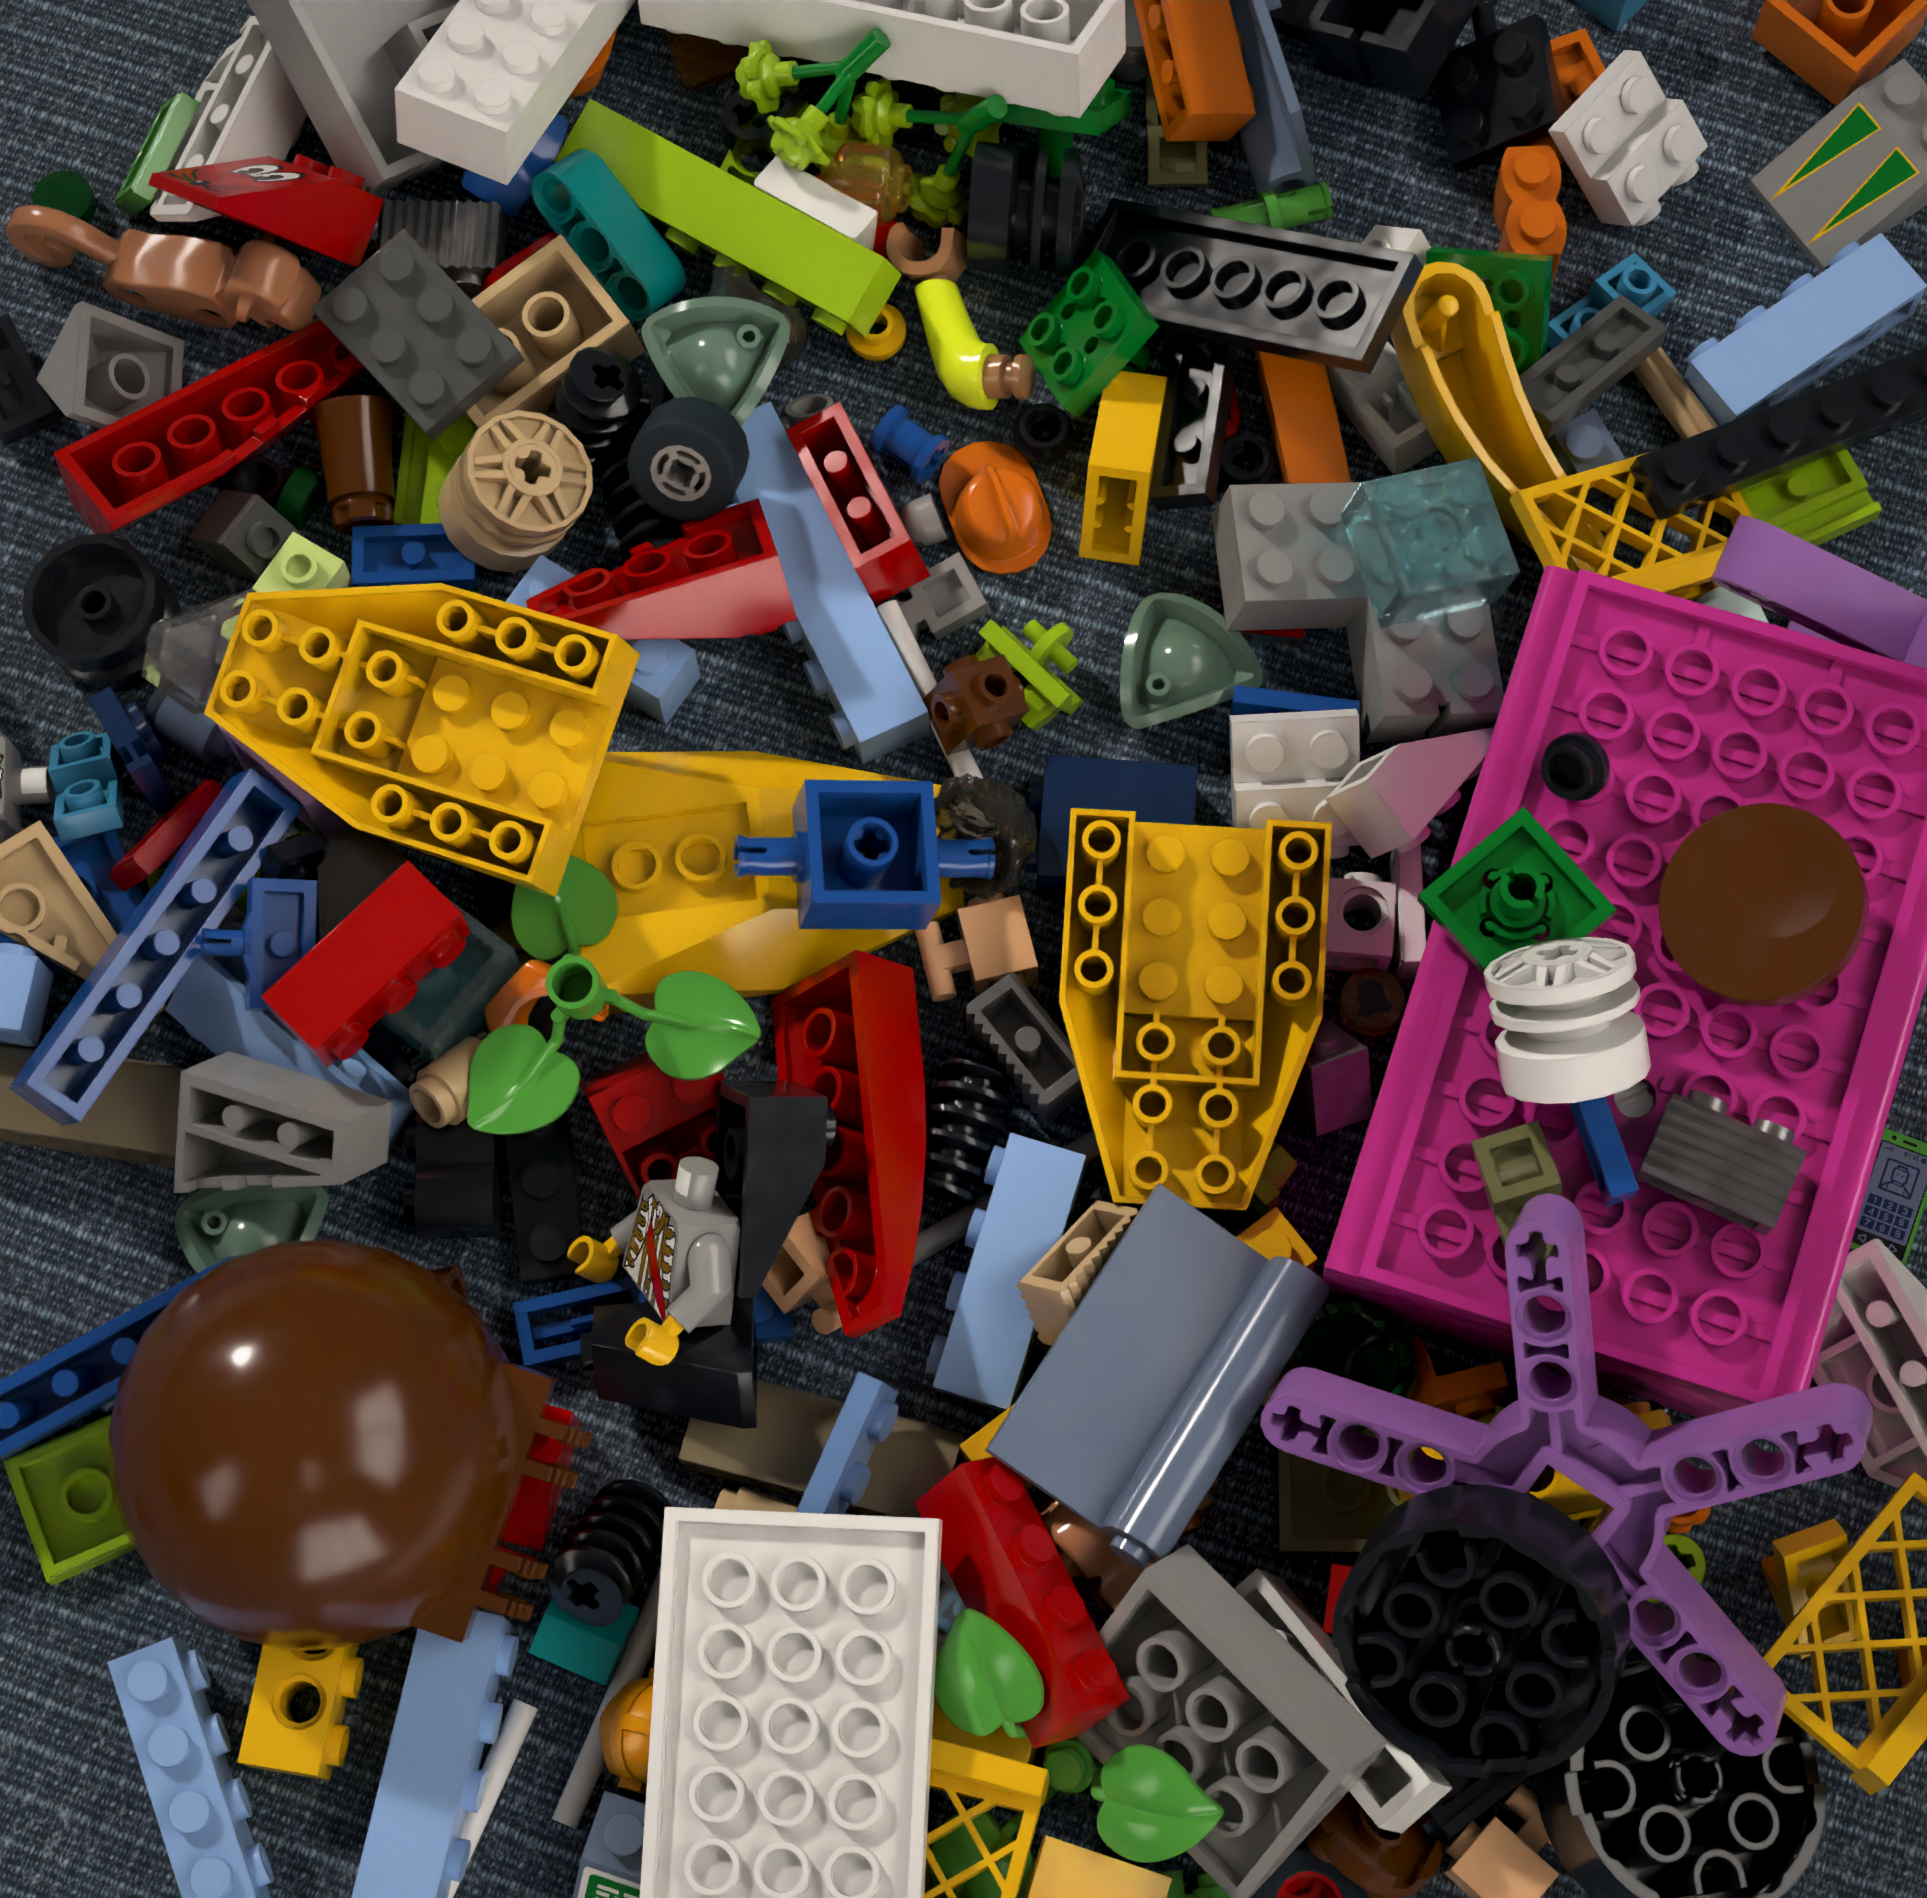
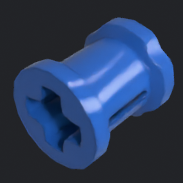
(909, 444)

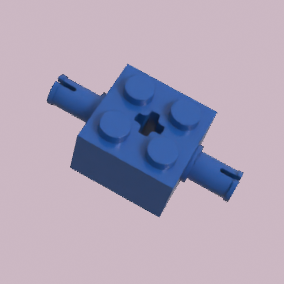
(901, 863)

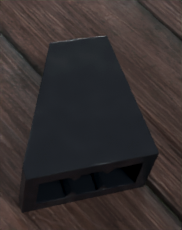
(707, 1379)

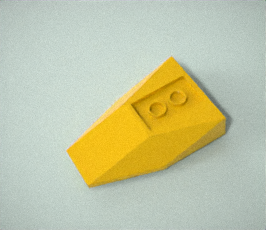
(430, 717)
(666, 844)
(1191, 994)

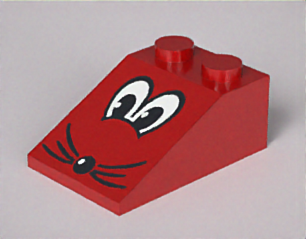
(296, 202)

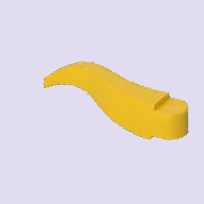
(1471, 393)

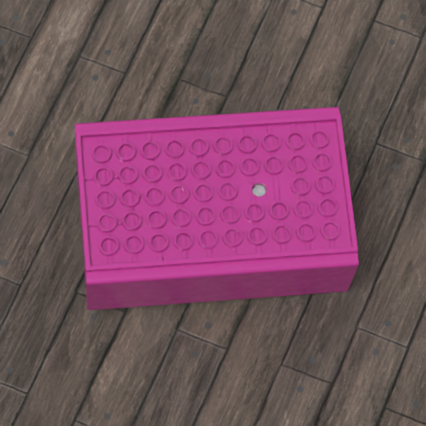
(1694, 722)

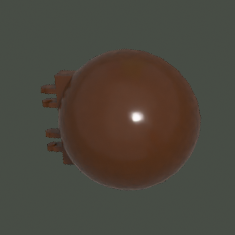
(328, 1449)

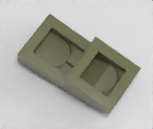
(1171, 161)
(1514, 1170)

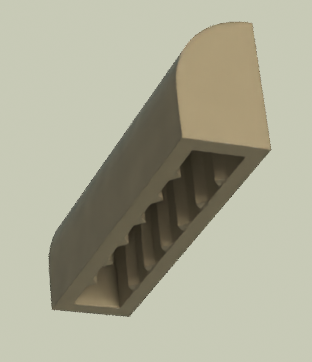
(128, 1121)
(790, 1441)

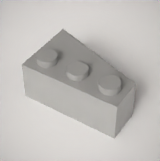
(273, 1127)

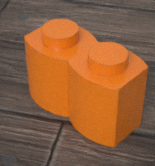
(1527, 204)

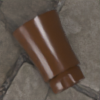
(356, 459)

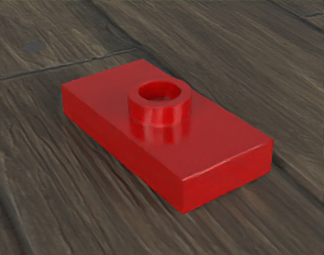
(165, 836)

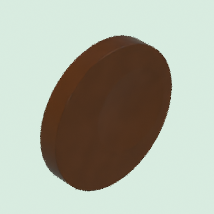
(1763, 905)

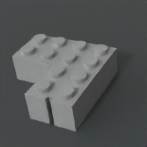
(345, 72)
(1294, 568)

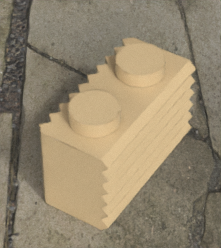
(1071, 1266)

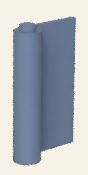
(1276, 136)
(1157, 1376)

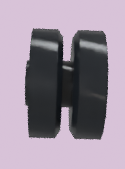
(94, 608)

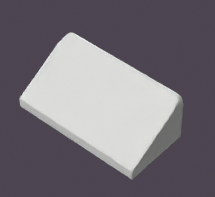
(819, 201)

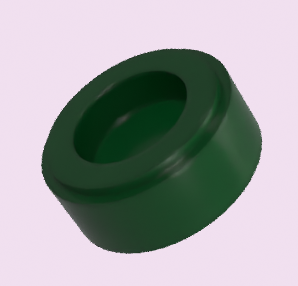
(67, 193)
(300, 497)

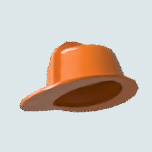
(995, 507)

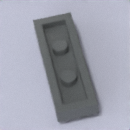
(1590, 362)

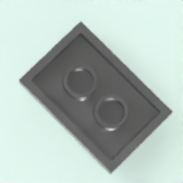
(418, 334)

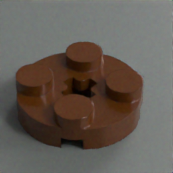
(1381, 1864)

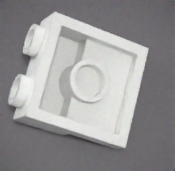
(1628, 142)
(1290, 766)

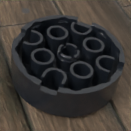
(1482, 1631)
(1715, 1832)

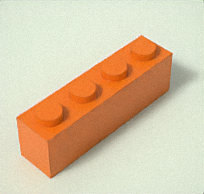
(1196, 68)

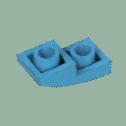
(1629, 278)
(86, 785)

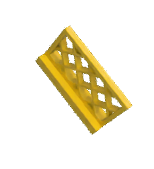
(1675, 574)
(1903, 1725)
(994, 1783)

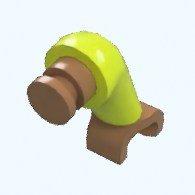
(964, 364)

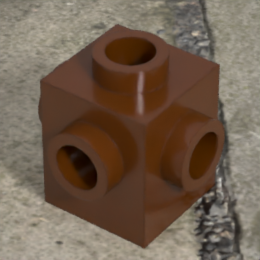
(976, 704)

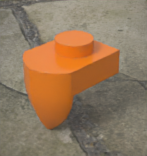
(1464, 1392)

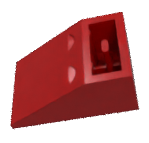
(653, 1118)

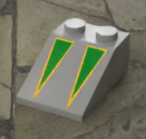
(1854, 168)

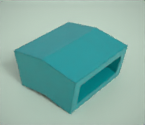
(583, 1648)

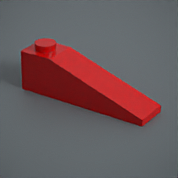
(706, 584)

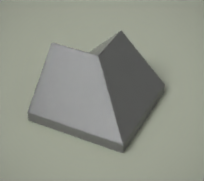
(109, 366)

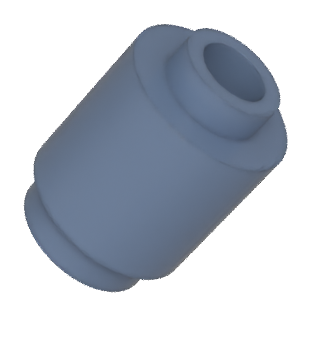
(192, 733)

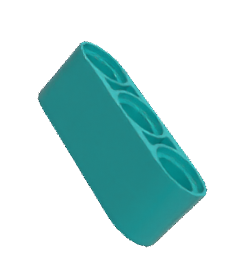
(609, 233)

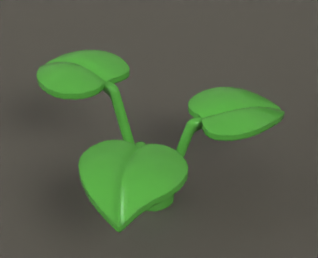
(520, 1078)
(1147, 1796)

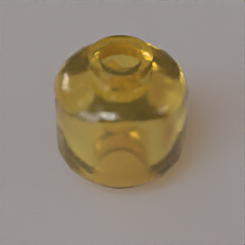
(872, 176)

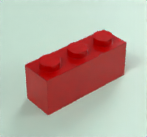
(857, 503)
(368, 965)

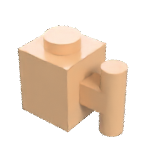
(991, 946)
(801, 1275)
(1496, 1861)

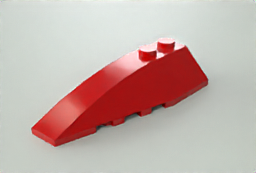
(203, 429)
(859, 1044)

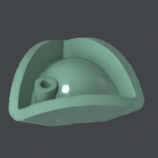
(717, 350)
(1180, 660)
(240, 1221)

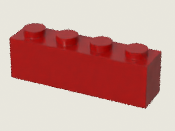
(1016, 1577)

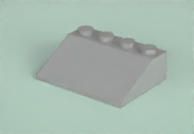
(1234, 1711)

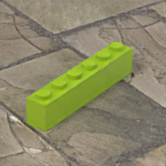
(739, 224)

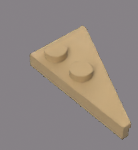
(49, 905)

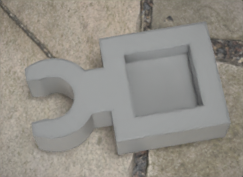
(944, 599)

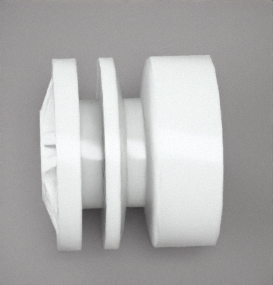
(1567, 1020)

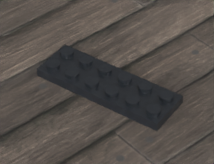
(1258, 283)

